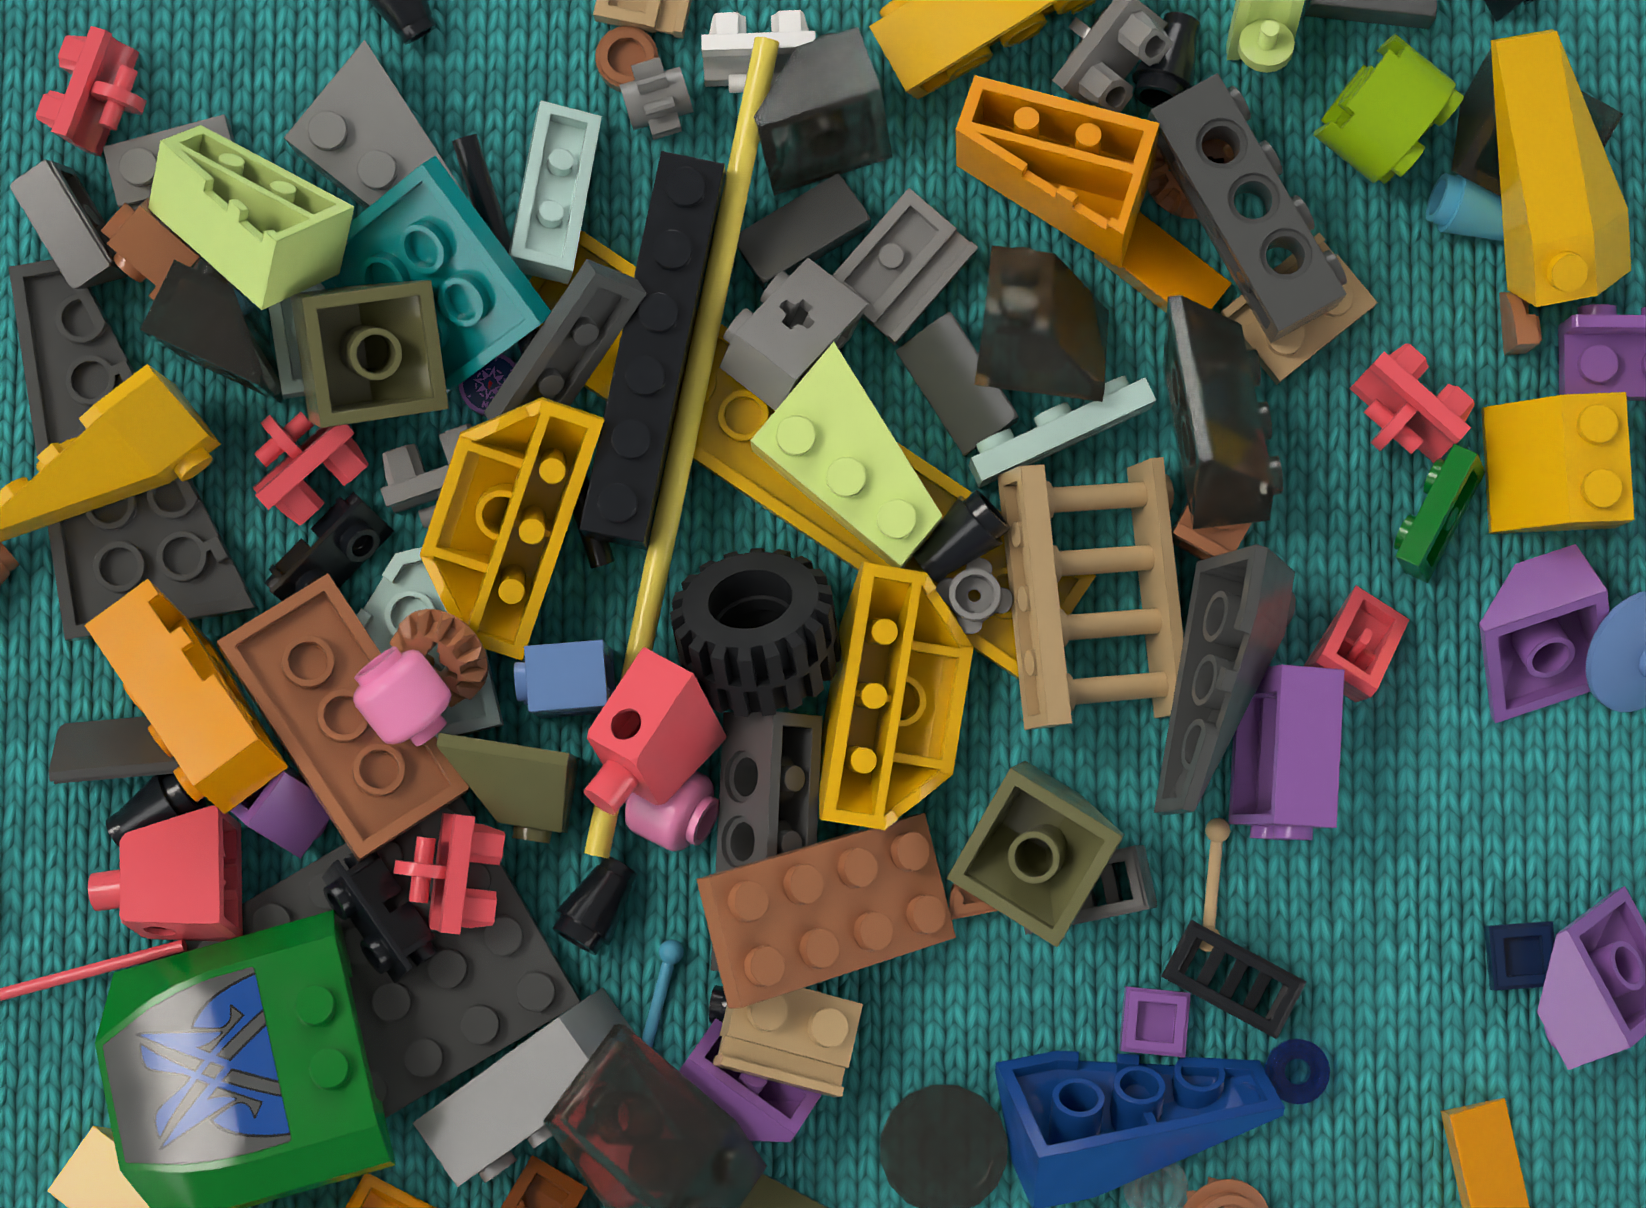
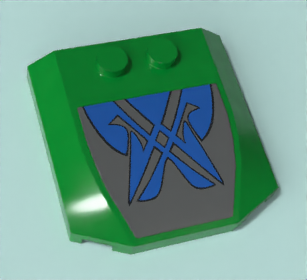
(241, 1071)

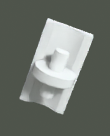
(729, 46)

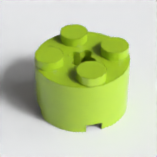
(1387, 111)

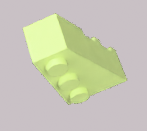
(248, 216)

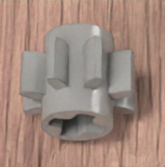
(656, 98)

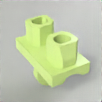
(1264, 33)

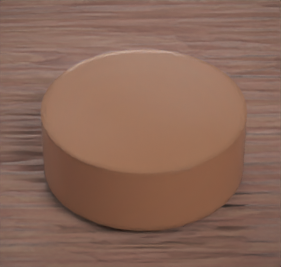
(619, 51)

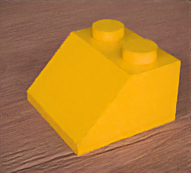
(1558, 463)

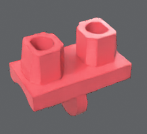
(96, 92)
(1408, 408)
(285, 483)
(451, 902)

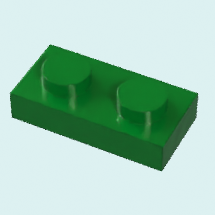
(1449, 492)

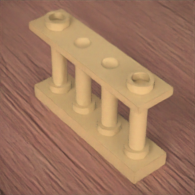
(1038, 565)

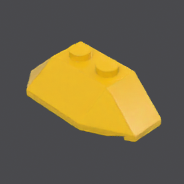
(507, 517)
(892, 700)

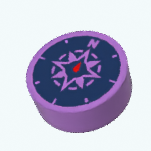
(484, 384)

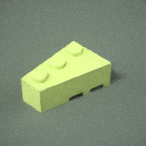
(847, 461)

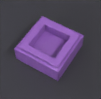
(1154, 1021)

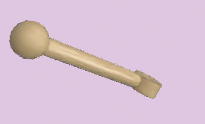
(1217, 831)

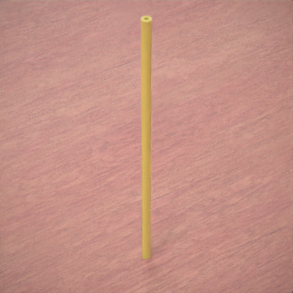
(694, 386)

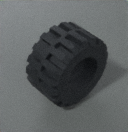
(757, 631)

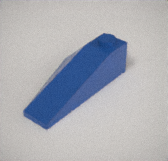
(1104, 1124)

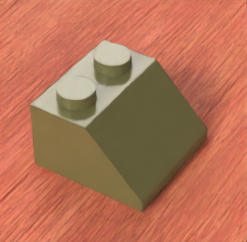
(369, 352)

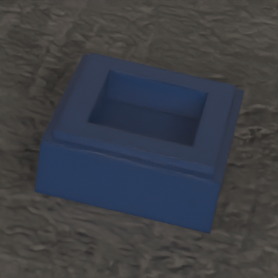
(1518, 954)

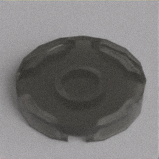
(943, 1147)

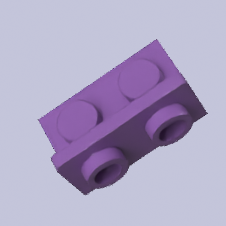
(1603, 352)

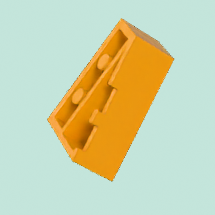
(187, 697)

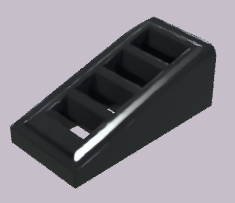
(1283, 1003)

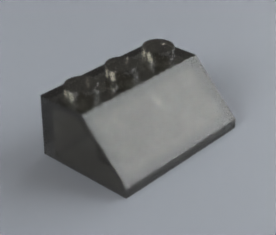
(1218, 417)

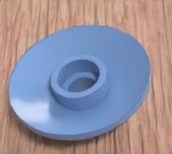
(1619, 657)

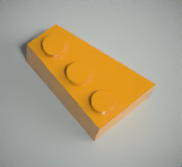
(1060, 160)

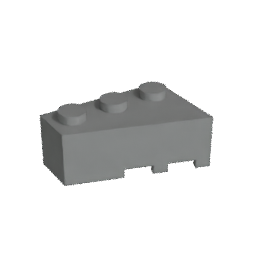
(361, 131)
(512, 1097)

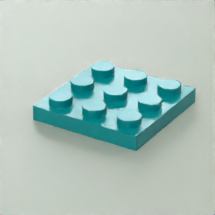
(435, 234)

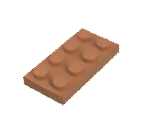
(301, 675)
(825, 910)

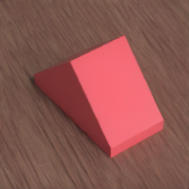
(1360, 642)

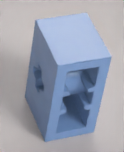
(565, 678)

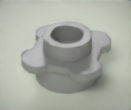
(992, 600)

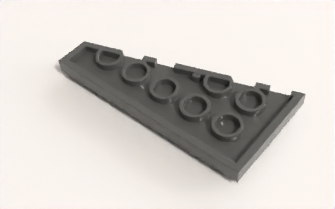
(155, 535)

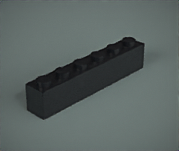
(653, 352)

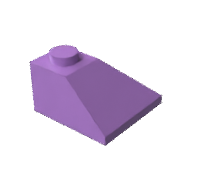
(1541, 632)
(1597, 982)

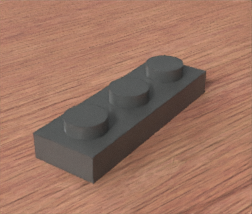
(571, 339)

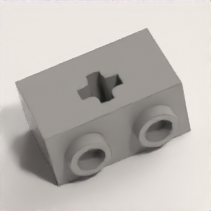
(790, 331)

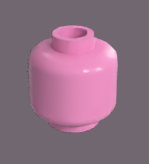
(402, 697)
(681, 820)

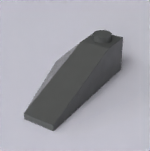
(1229, 640)

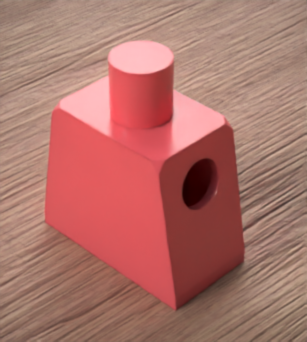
(651, 734)
(177, 879)

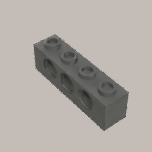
(1276, 299)
(767, 787)

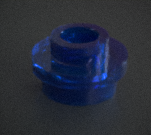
(1317, 1070)

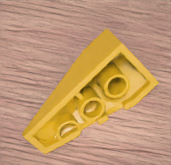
(1556, 184)
(131, 444)

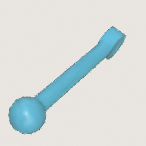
(670, 953)

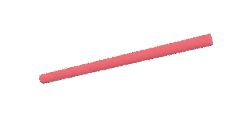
(93, 969)

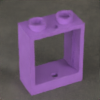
(1289, 754)

